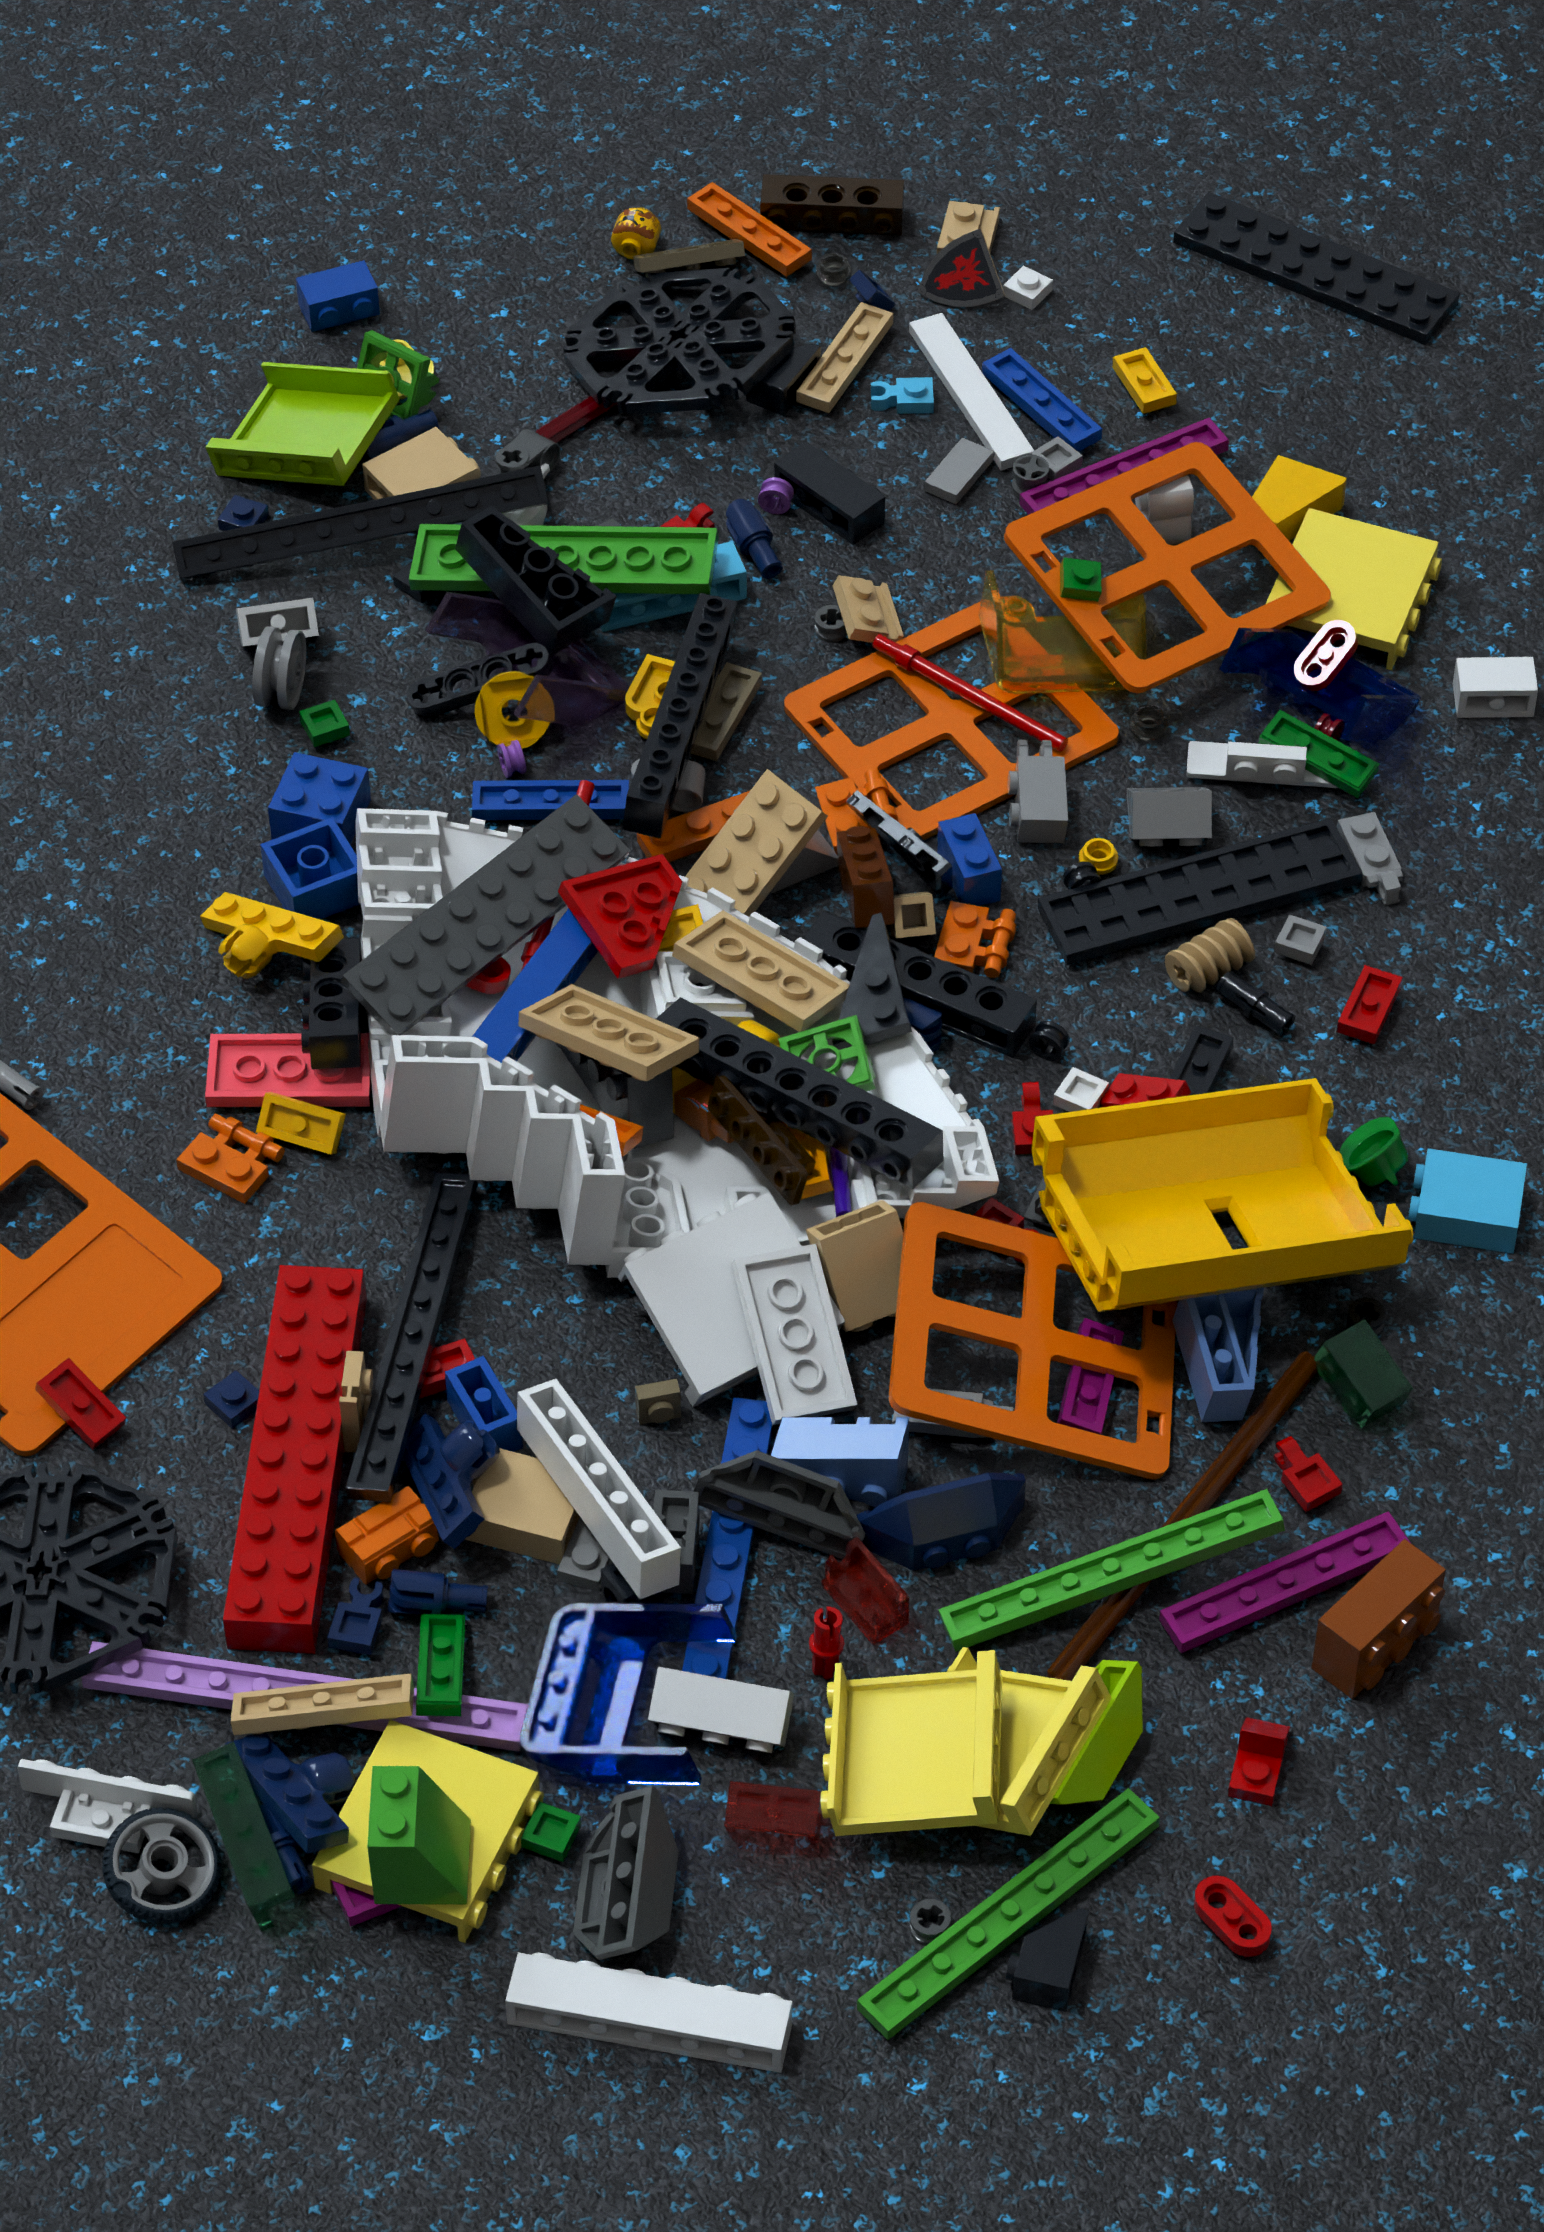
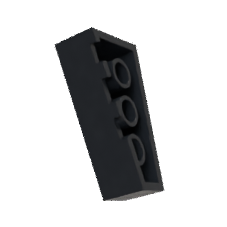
(532, 582)
(627, 1098)

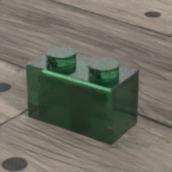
(1362, 1373)

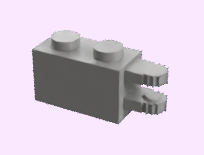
(1040, 795)

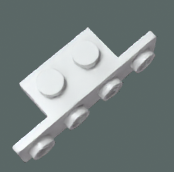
(1251, 763)
(97, 1803)

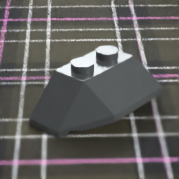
(782, 1501)
(627, 1877)

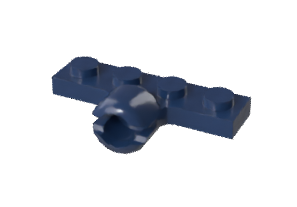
(444, 1473)
(300, 1793)

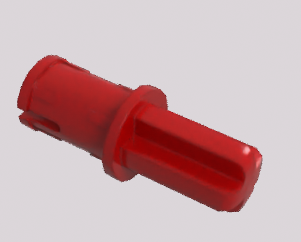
(826, 1641)

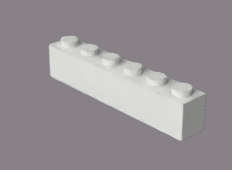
(598, 1488)
(649, 2011)

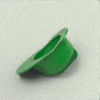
(1375, 1152)

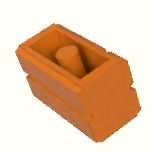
(387, 1536)

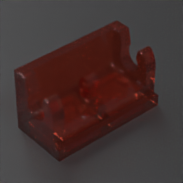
(866, 1592)
(773, 1809)

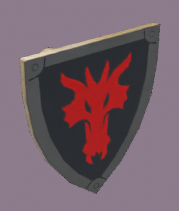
(962, 274)

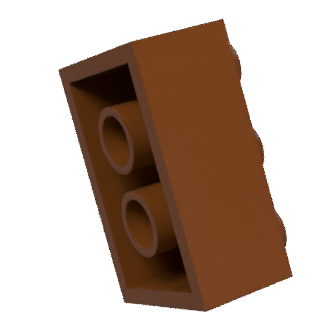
(1379, 1619)

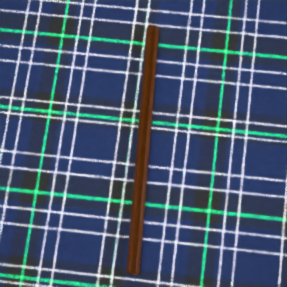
(1198, 1500)

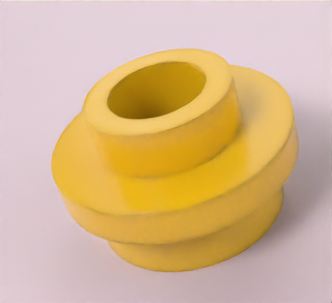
(1101, 854)

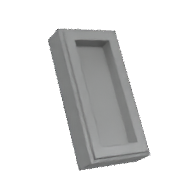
(959, 470)

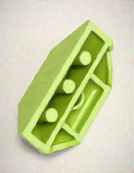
(1111, 1737)

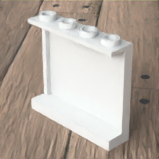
(695, 1295)

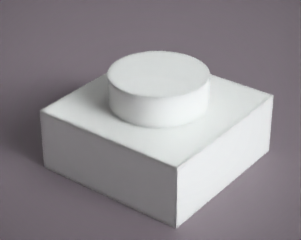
(1027, 287)
(1080, 1091)

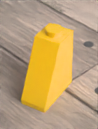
(1293, 489)

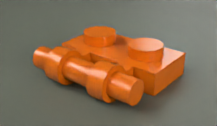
(841, 817)
(963, 934)
(226, 1168)

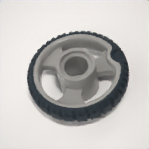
(198, 1881)

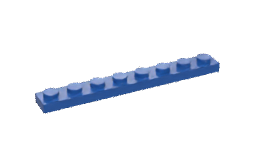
(728, 1542)

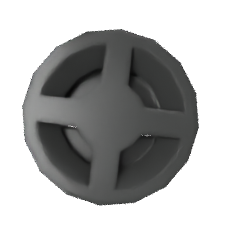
(1028, 473)

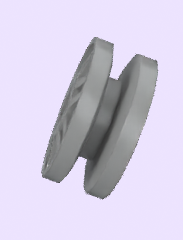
(279, 668)

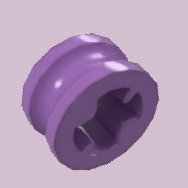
(773, 504)
(511, 758)

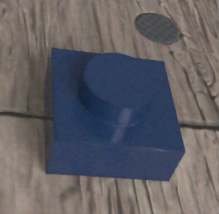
(871, 292)
(242, 513)
(232, 1399)

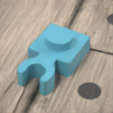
(909, 395)

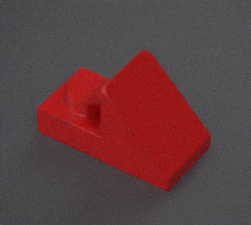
(1258, 1761)

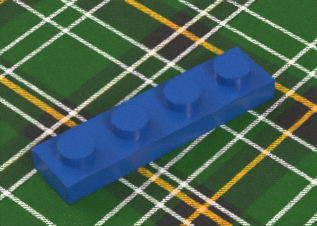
(1041, 400)
(542, 797)

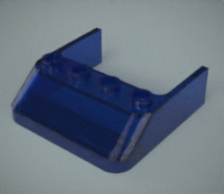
(1357, 695)
(592, 1685)

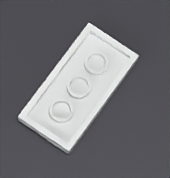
(794, 1333)

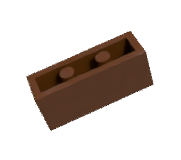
(865, 875)

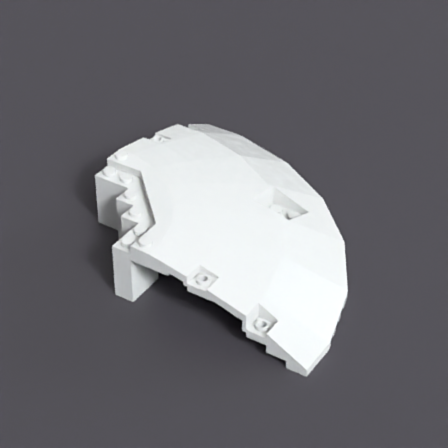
(524, 1118)

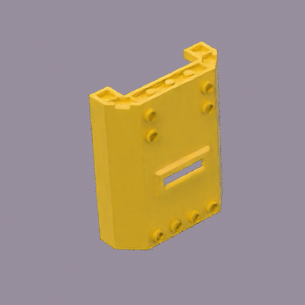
(1141, 1181)

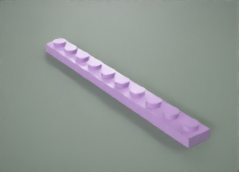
(215, 1681)

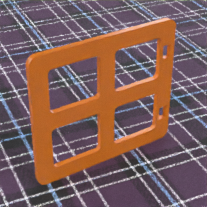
(1168, 564)
(944, 720)
(1035, 1342)

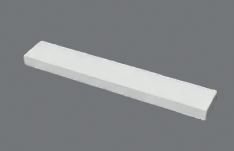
(970, 389)

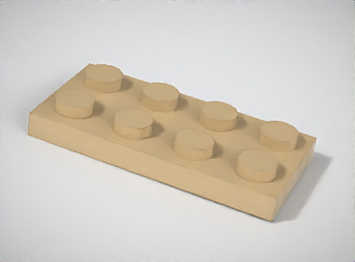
(757, 843)
(761, 971)
(608, 1032)

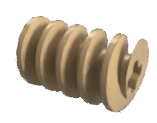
(1209, 955)

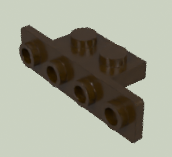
(763, 1140)

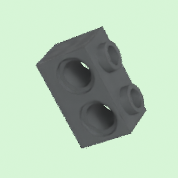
(682, 1518)

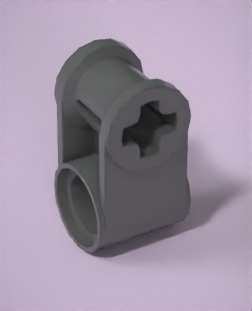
(528, 451)

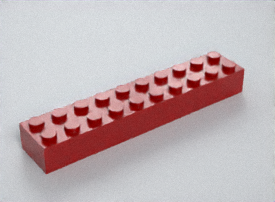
(294, 1462)

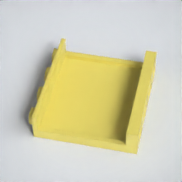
(1372, 576)
(1041, 1736)
(913, 1750)
(486, 1788)

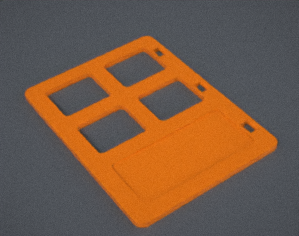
(91, 1293)

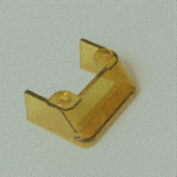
(1048, 651)

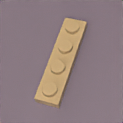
(844, 357)
(322, 1704)

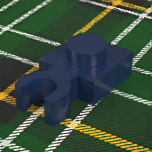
(358, 1623)

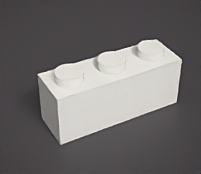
(720, 1709)

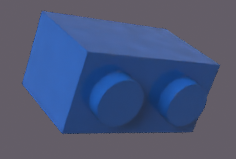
(337, 296)
(974, 863)
(479, 1397)

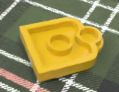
(647, 691)

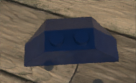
(945, 1520)

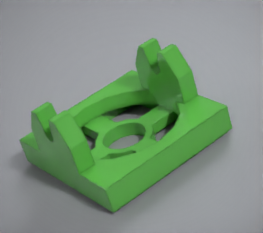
(375, 350)
(844, 1030)

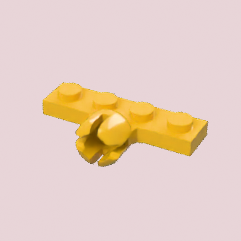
(262, 930)

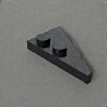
(906, 844)
(876, 989)

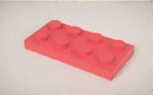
(251, 1064)

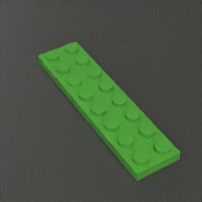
(613, 556)

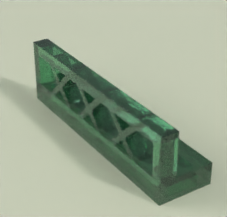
(244, 1831)

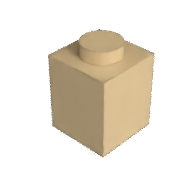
(913, 915)

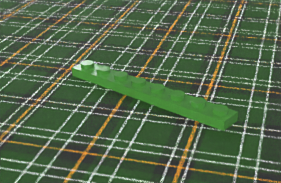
(1111, 1570)
(1007, 1914)

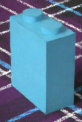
(1468, 1200)

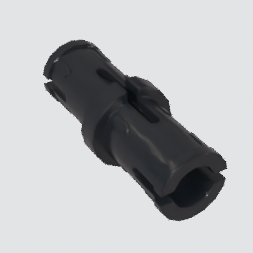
(1255, 1003)

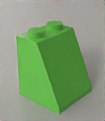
(416, 1840)

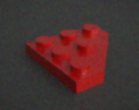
(625, 910)

